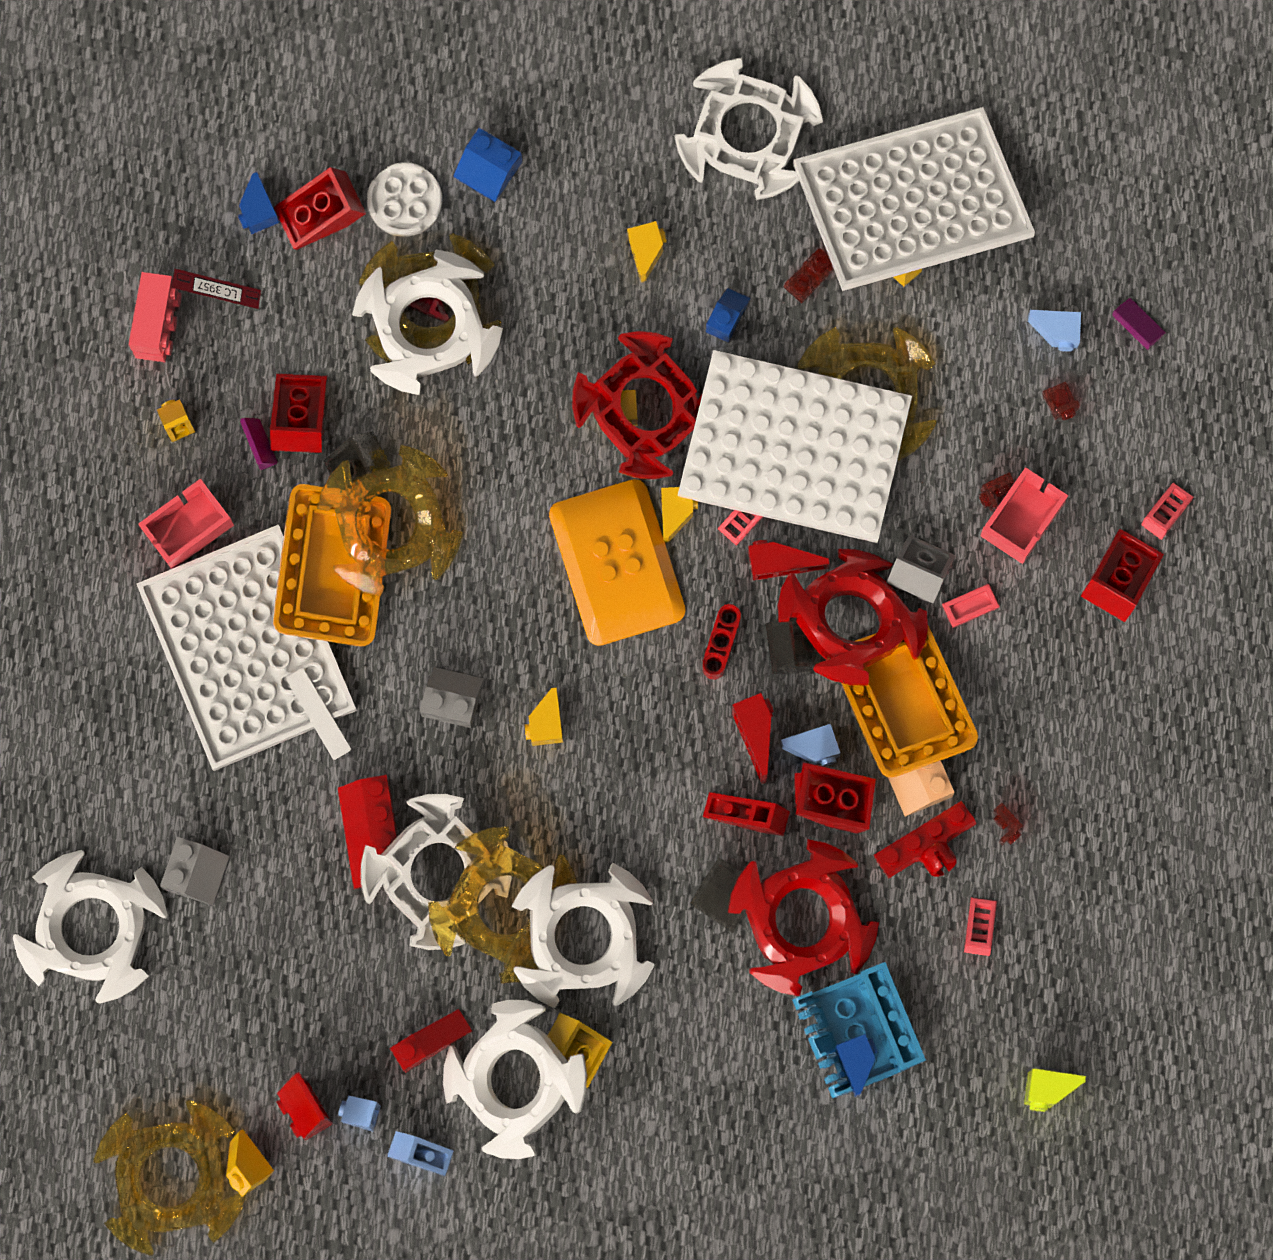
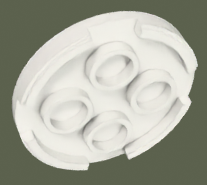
(404, 199)

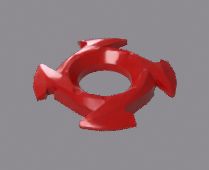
(604, 399)
(858, 579)
(844, 929)

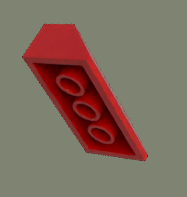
(367, 819)

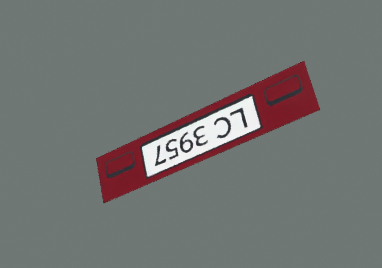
(216, 288)

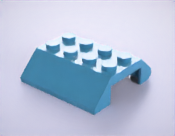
(856, 1008)

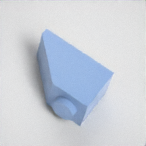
(1057, 327)
(814, 746)
(359, 1112)
(420, 1153)

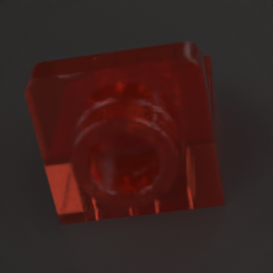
(1061, 401)
(997, 487)
(1006, 819)

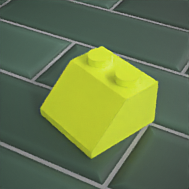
(1048, 1088)

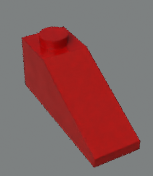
(778, 560)
(747, 813)
(430, 1040)

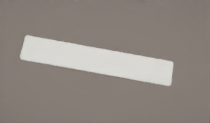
(318, 713)

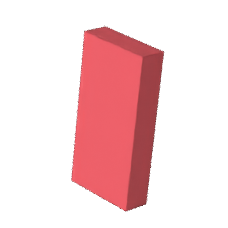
(970, 605)

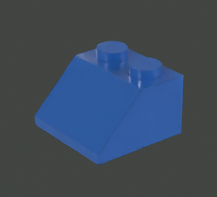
(487, 164)

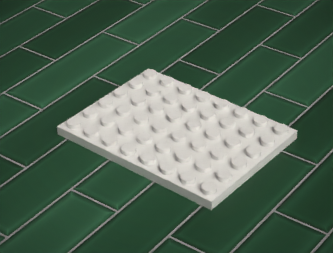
(913, 198)
(795, 446)
(230, 657)

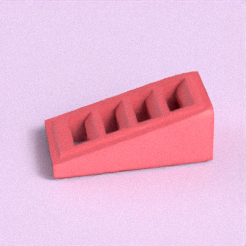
(1159, 524)
(744, 531)
(979, 947)

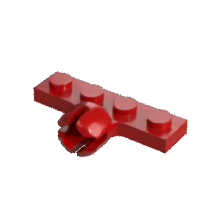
(927, 843)

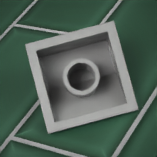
(920, 569)
(451, 697)
(194, 871)

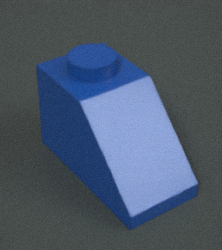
(256, 207)
(727, 315)
(857, 1060)

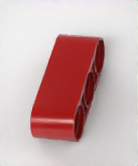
(721, 629)

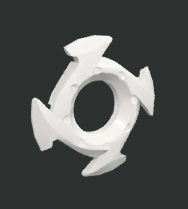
(759, 167)
(437, 282)
(394, 865)
(67, 889)
(619, 961)
(472, 1079)

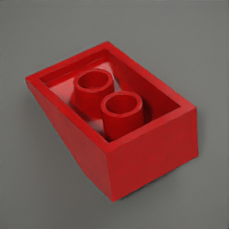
(319, 208)
(298, 413)
(1122, 575)
(754, 724)
(835, 798)
(303, 1107)

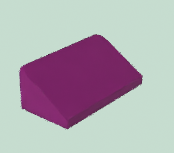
(1138, 323)
(258, 442)

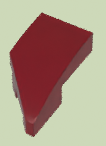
(430, 306)

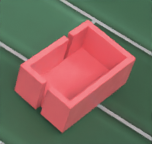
(154, 317)
(1023, 516)
(185, 529)

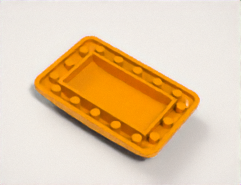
(617, 562)
(309, 594)
(911, 710)

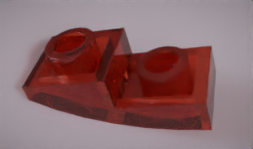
(810, 275)

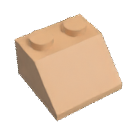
(922, 788)

